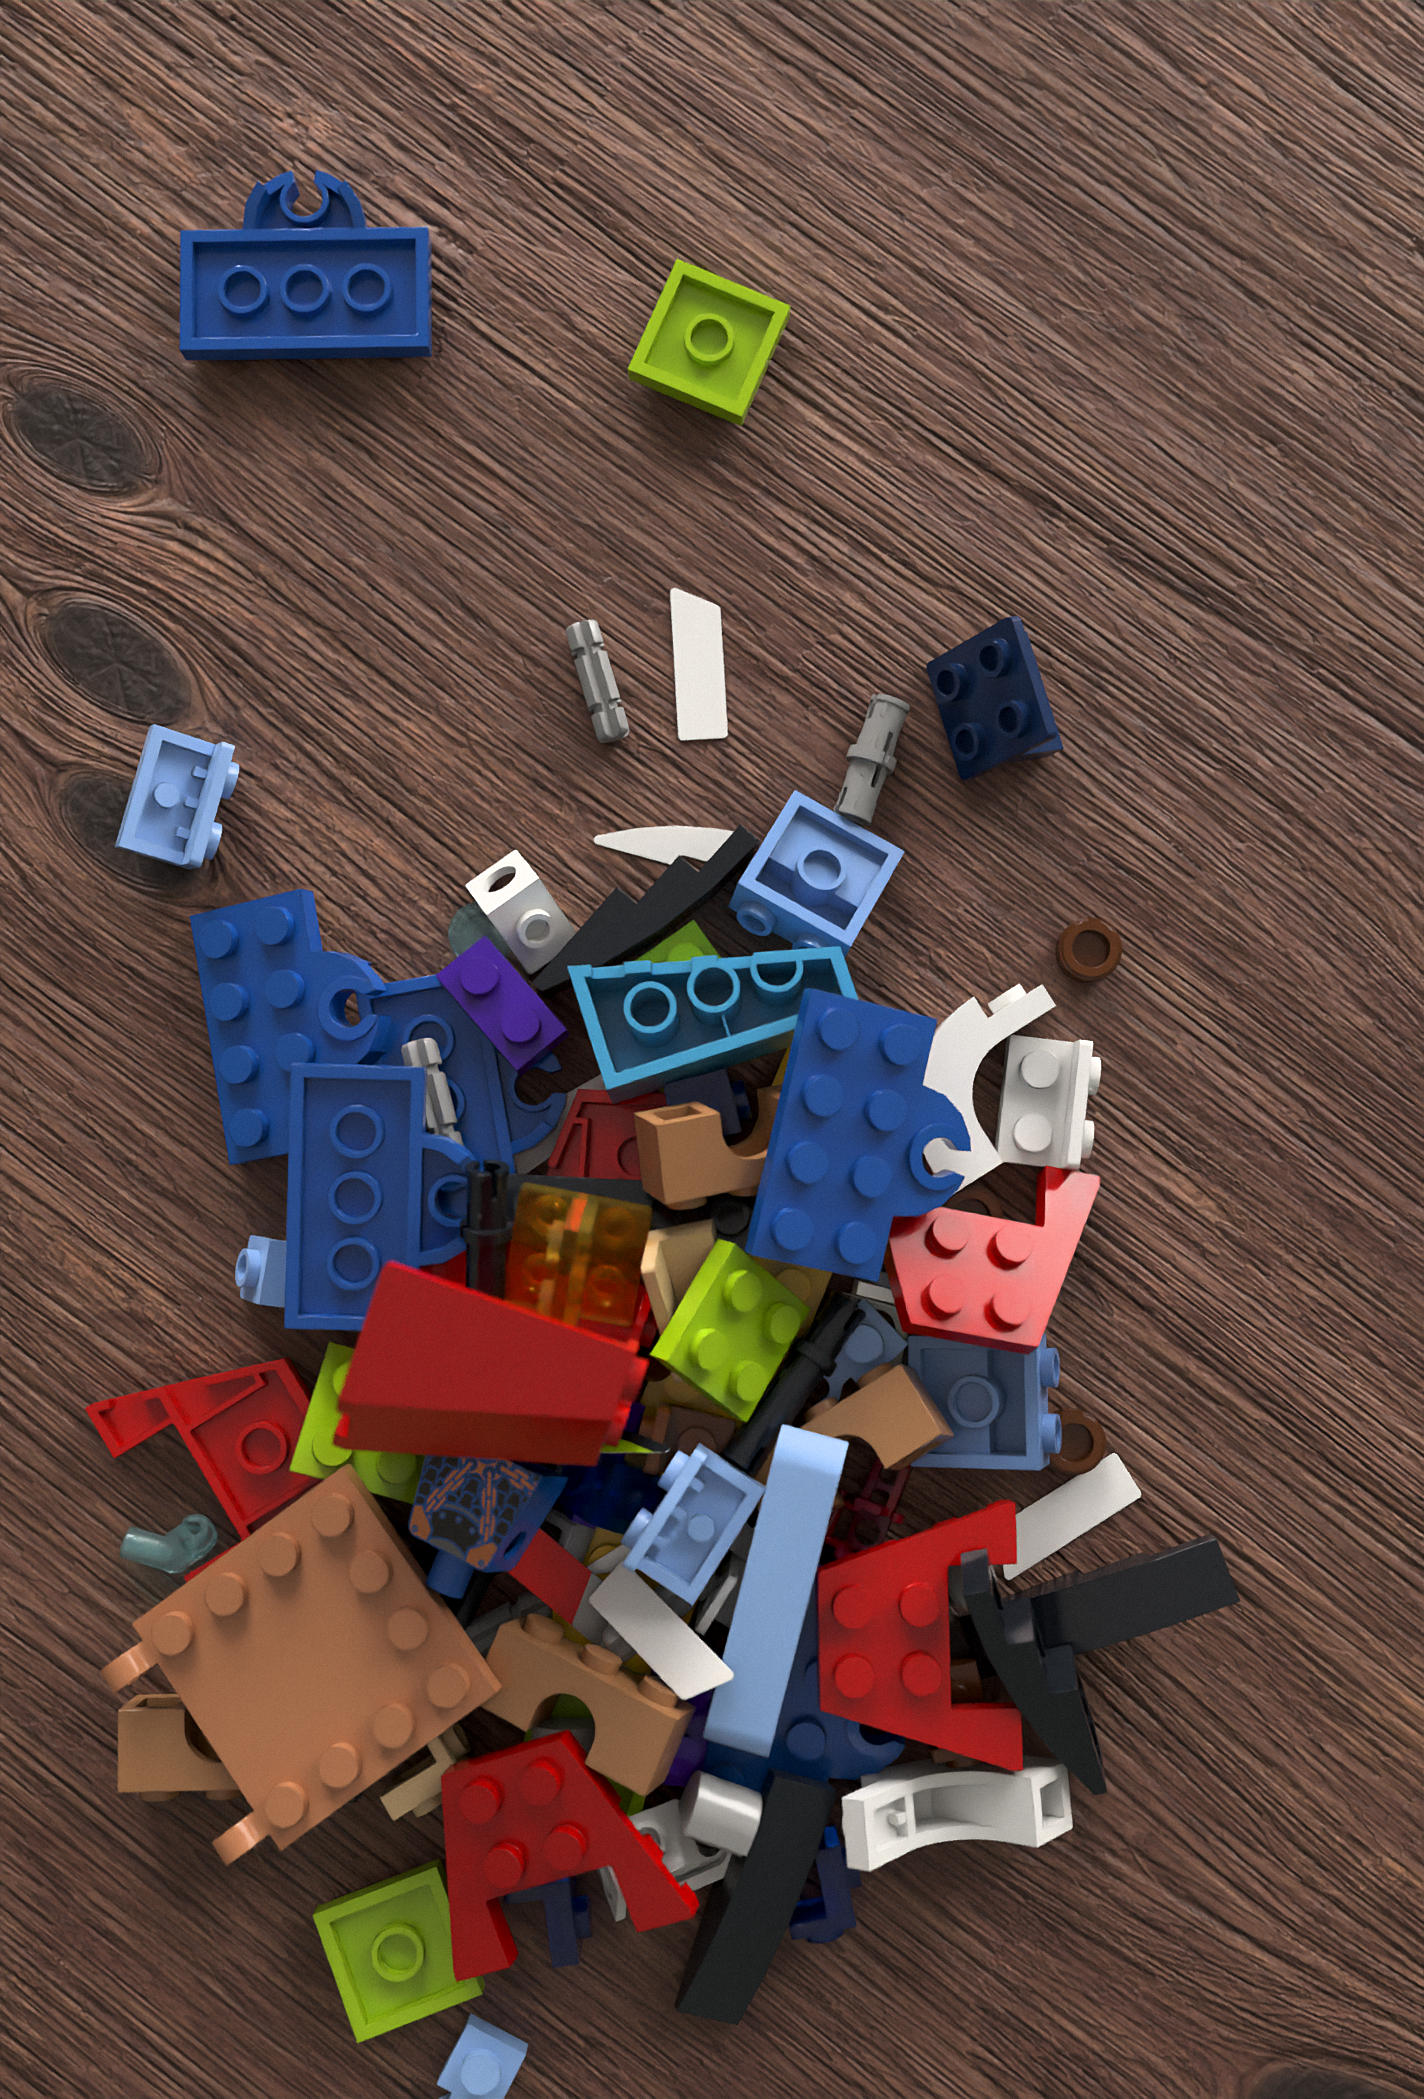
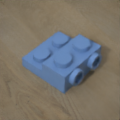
(813, 878)
(990, 1403)

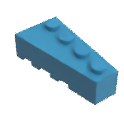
(697, 1014)

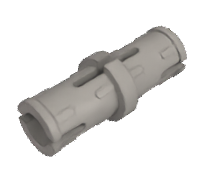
(871, 758)

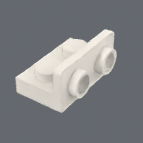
(1046, 1102)

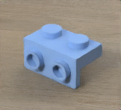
(177, 798)
(693, 1523)

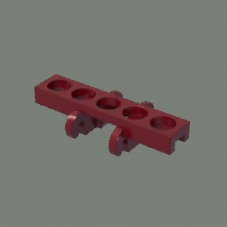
(868, 1509)

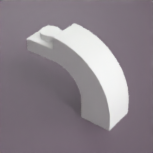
(952, 1064)
(934, 1804)

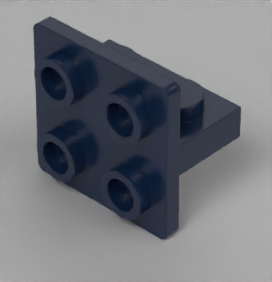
(993, 700)

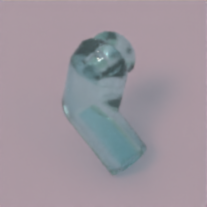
(174, 1550)

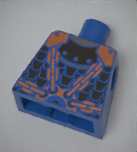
(479, 1514)

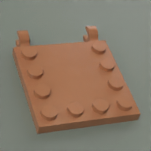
(311, 1660)

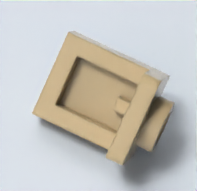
(420, 1784)

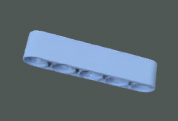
(775, 1589)

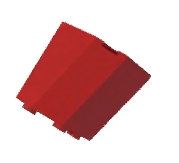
(486, 1377)

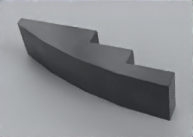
(627, 927)
(1122, 1599)
(1039, 1680)
(755, 1899)

